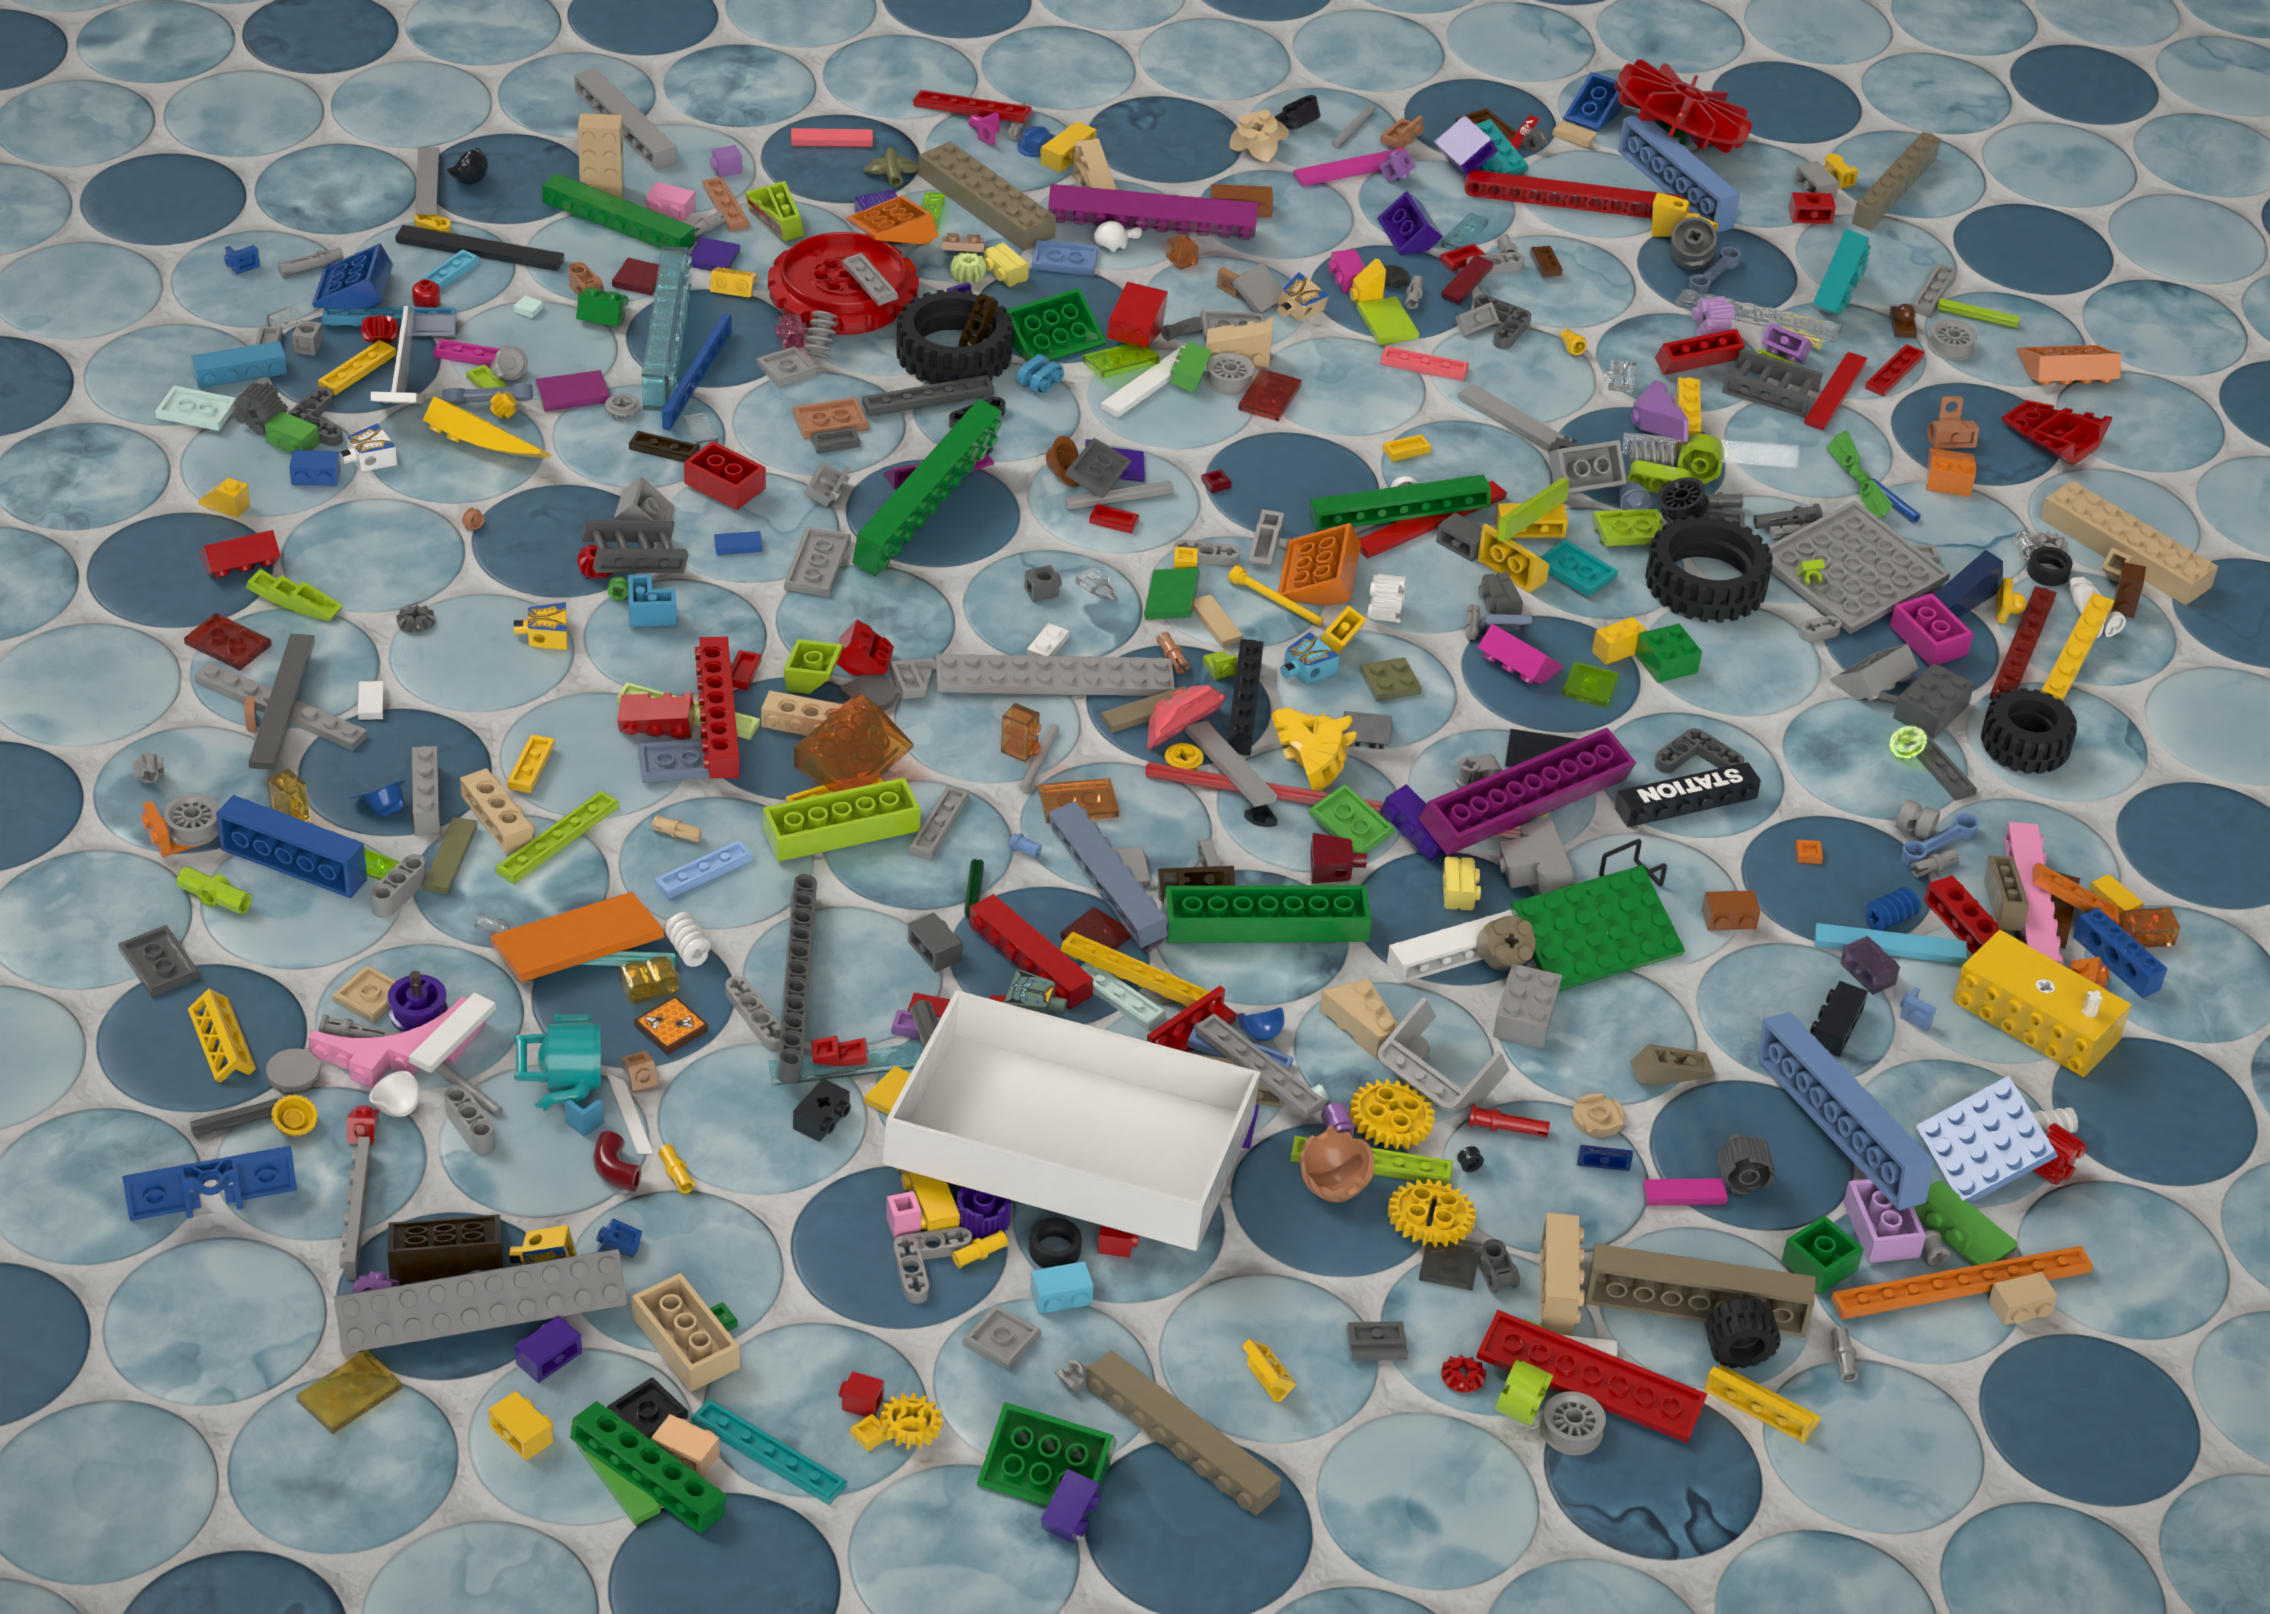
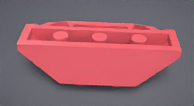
(1181, 710)

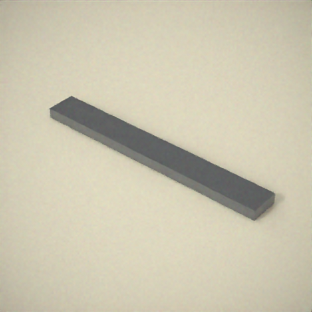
(281, 702)

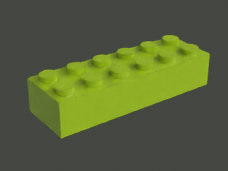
(841, 819)

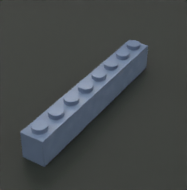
(1109, 874)

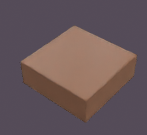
(250, 714)

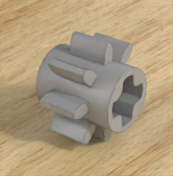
(148, 767)

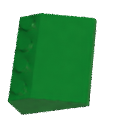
(1055, 326)
(1035, 1451)

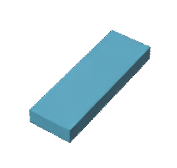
(453, 268)

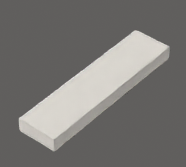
(452, 1032)

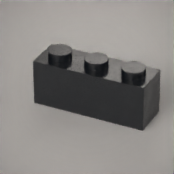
(1839, 1017)

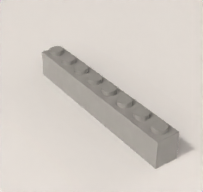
(637, 129)

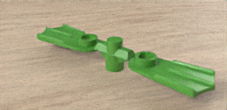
(1873, 498)

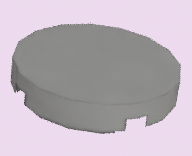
(293, 1070)

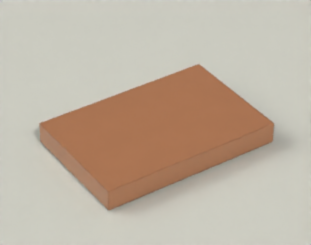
(829, 417)

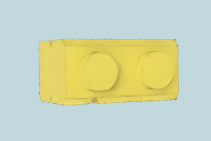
(1006, 264)
(1460, 883)

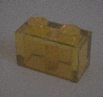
(289, 794)

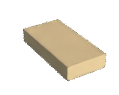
(1574, 134)

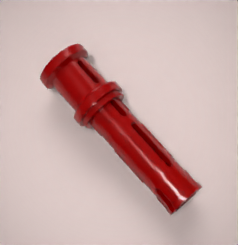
(1496, 1120)

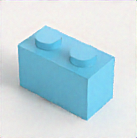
(1061, 1287)

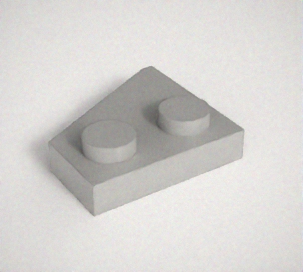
(912, 676)

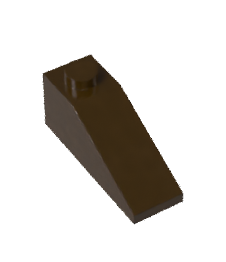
(1195, 877)

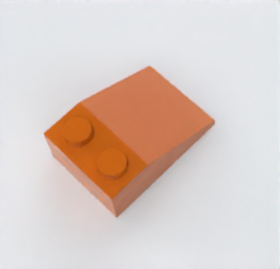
(1950, 472)

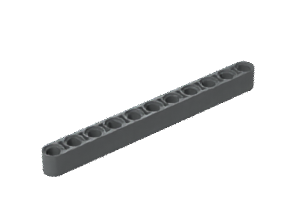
(796, 979)

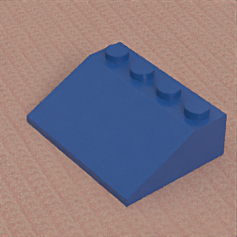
(355, 281)

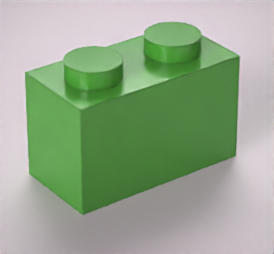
(1190, 366)
(291, 433)

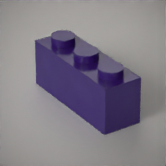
(1403, 811)

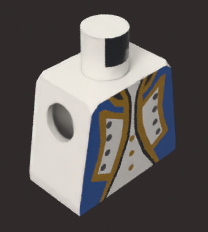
(369, 449)

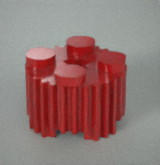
(2068, 1150)

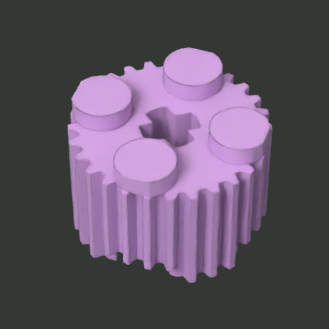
(1712, 315)

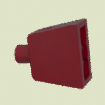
(1333, 859)

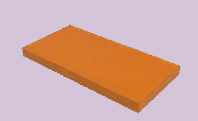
(576, 936)

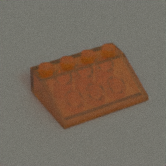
(851, 746)

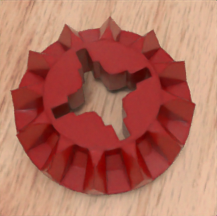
(1455, 1380)

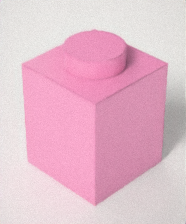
(903, 1214)

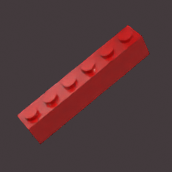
(1030, 949)

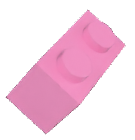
(671, 201)

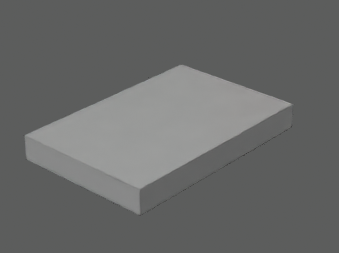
(1215, 319)

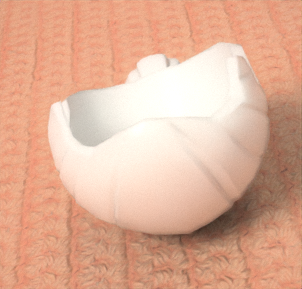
(1113, 235)

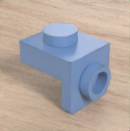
(1917, 1011)

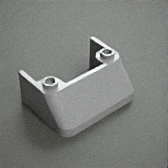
(1404, 1056)

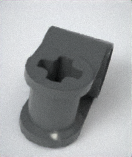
(1497, 1266)

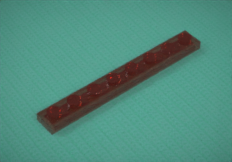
(2024, 641)

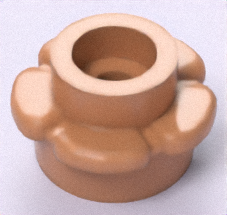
(473, 519)

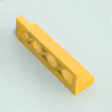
(225, 1029)
(1761, 1403)

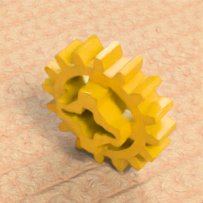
(911, 1420)

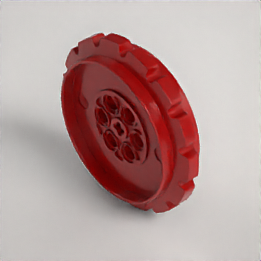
(814, 279)

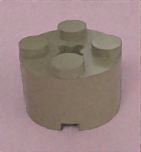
(1518, 945)

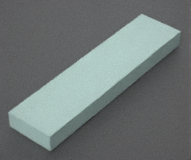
(1124, 998)

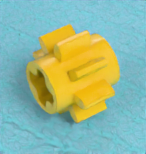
(503, 404)

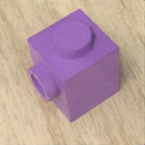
(726, 161)

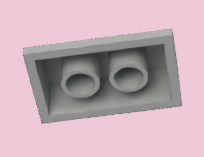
(1877, 673)

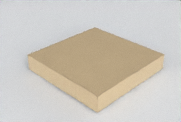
(365, 994)

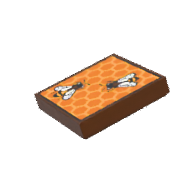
(671, 1025)

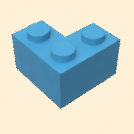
(650, 605)

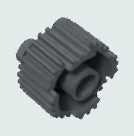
(258, 406)
(1745, 1164)

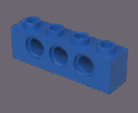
(2120, 952)

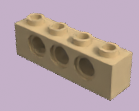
(795, 713)
(496, 811)

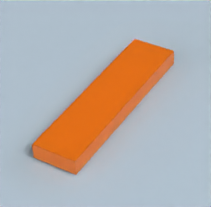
(2072, 892)

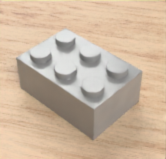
(1589, 466)
(1527, 1006)

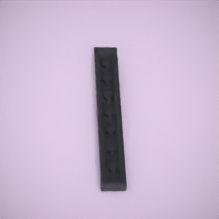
(480, 247)

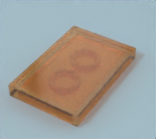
(1093, 795)

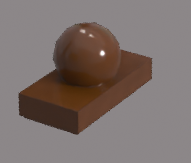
(1903, 321)

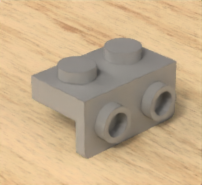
(826, 484)

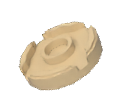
(1598, 1115)

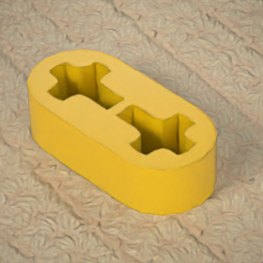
(433, 222)

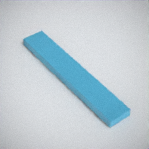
(1894, 943)

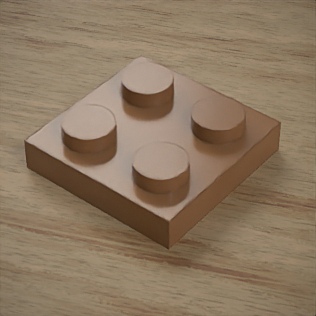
(972, 243)

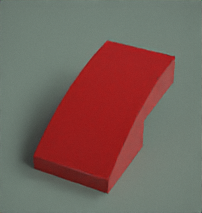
(835, 1053)

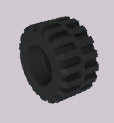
(1742, 1333)

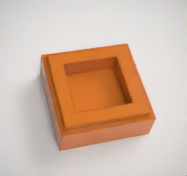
(1809, 851)

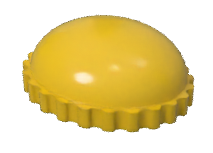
(294, 1115)

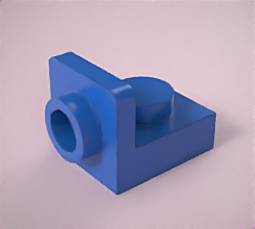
(242, 259)
(619, 1236)

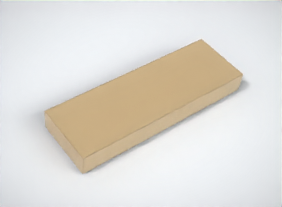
(1216, 621)

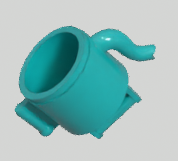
(566, 1057)

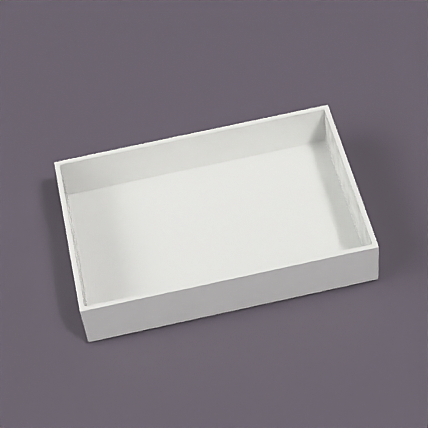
(1072, 1119)

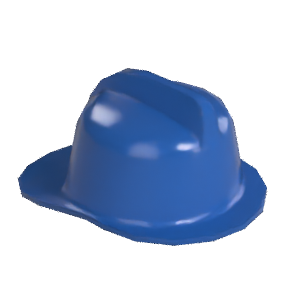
(1033, 140)
(385, 800)

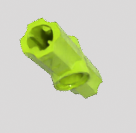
(214, 890)

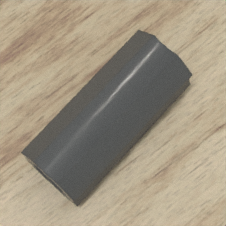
(924, 1020)

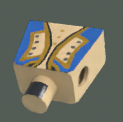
(1301, 298)

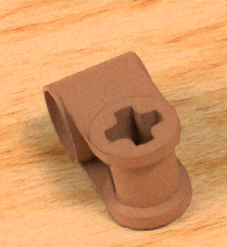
(582, 277)

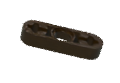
(978, 308)

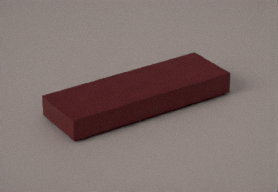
(1467, 279)

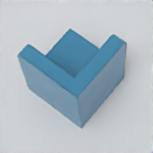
(584, 1117)

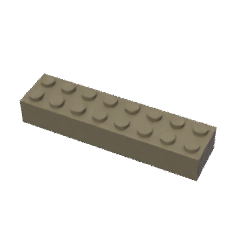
(986, 195)
(1694, 1287)

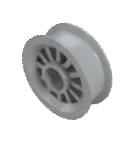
(1952, 339)
(1229, 373)
(192, 819)
(1573, 1423)

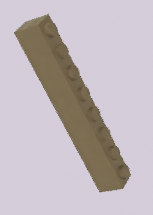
(1896, 181)
(1184, 1432)

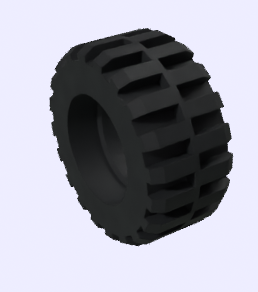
(2047, 718)

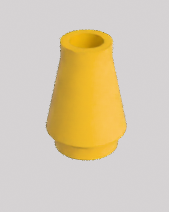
(1574, 342)

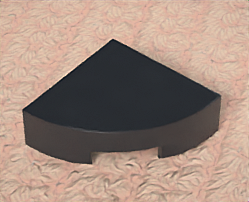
(1261, 816)

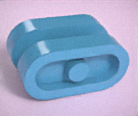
(1040, 374)

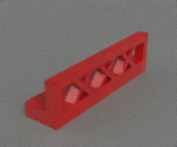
(1186, 1020)

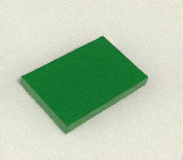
(1172, 593)

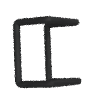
(1637, 842)

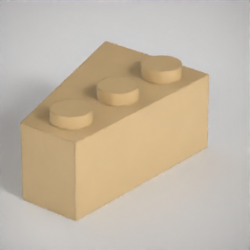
(1091, 165)
(1248, 340)
(1360, 1012)

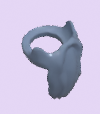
(1634, 497)

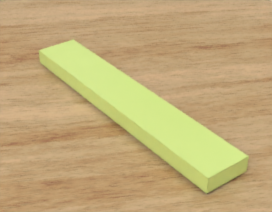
(745, 724)

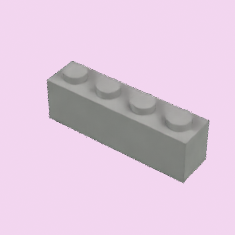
(425, 791)

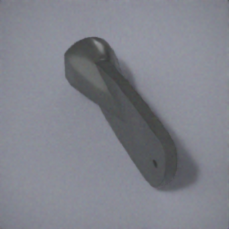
(1181, 328)

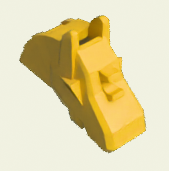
(1314, 743)

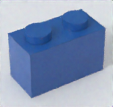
(315, 468)

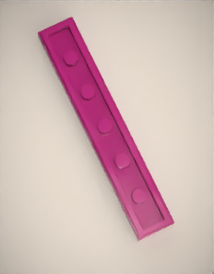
(1341, 168)

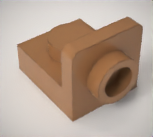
(1225, 279)
(640, 1070)

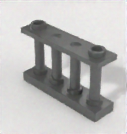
(1768, 394)
(634, 560)

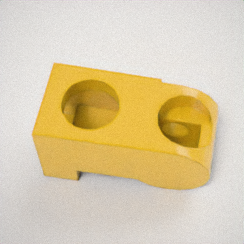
(1841, 171)

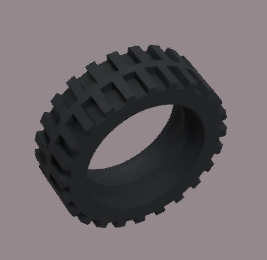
(946, 363)
(1703, 596)

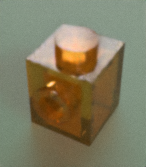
(1182, 251)

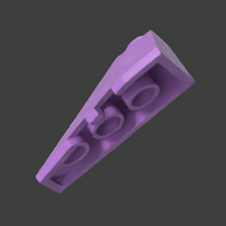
(1657, 413)

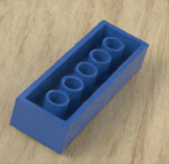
(292, 846)

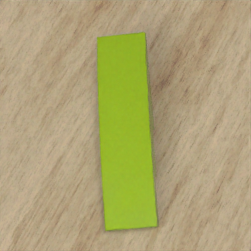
(298, 598)

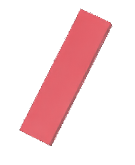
(832, 137)
(1424, 363)

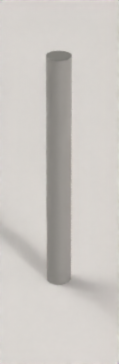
(1353, 126)
(1039, 758)
(480, 1097)

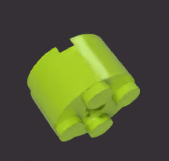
(1702, 457)
(1523, 1392)

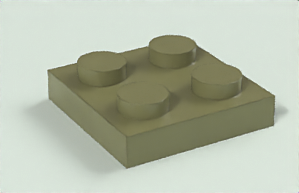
(1390, 679)

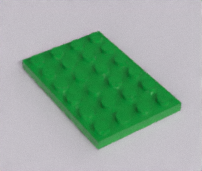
(1599, 927)

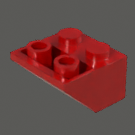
(864, 650)

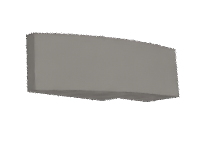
(1266, 538)

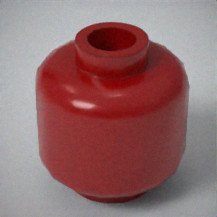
(426, 294)

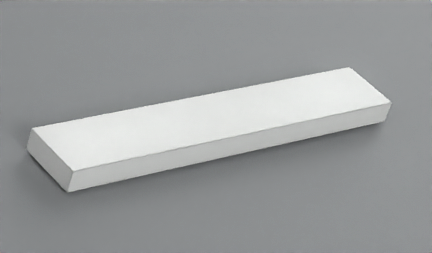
(1140, 387)

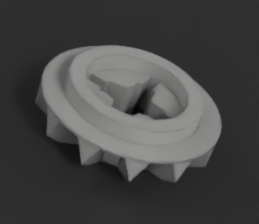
(630, 403)
(2049, 539)

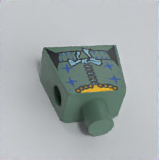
(1034, 994)

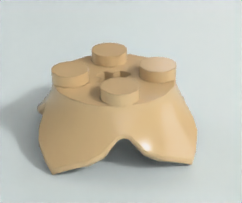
(1258, 134)

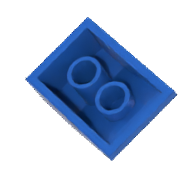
(1594, 103)

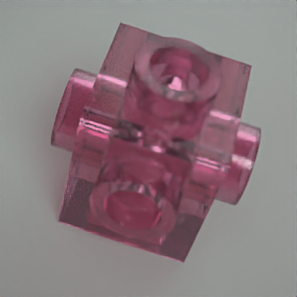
(791, 331)

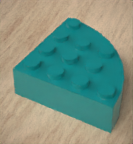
(1843, 273)

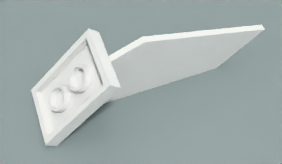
(401, 371)

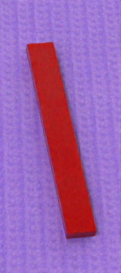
(1411, 528)

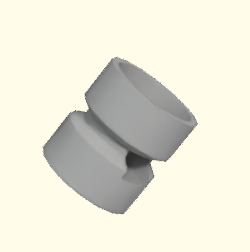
(1916, 819)

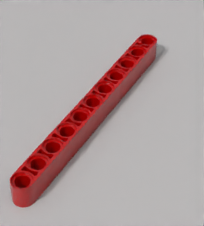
(1565, 189)

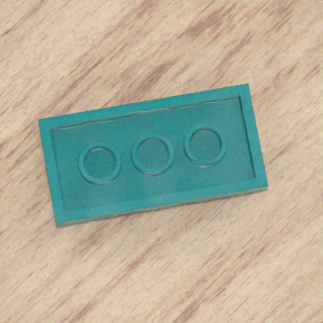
(1507, 158)

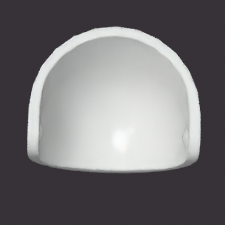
(396, 1094)

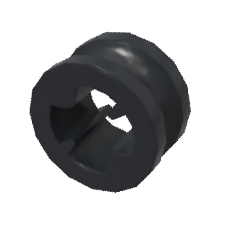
(1470, 1159)

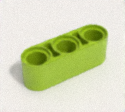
(1653, 475)

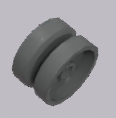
(1693, 243)

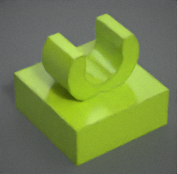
(1810, 568)

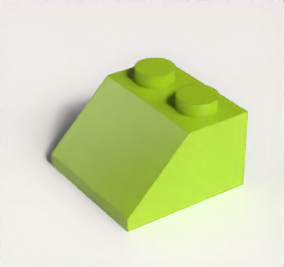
(810, 665)

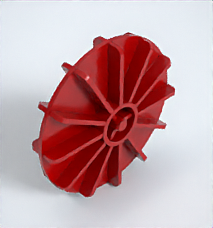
(1669, 99)

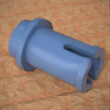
(1024, 845)

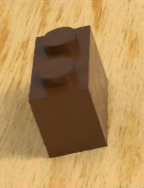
(2128, 589)

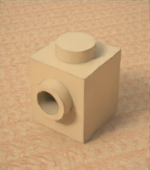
(2114, 562)

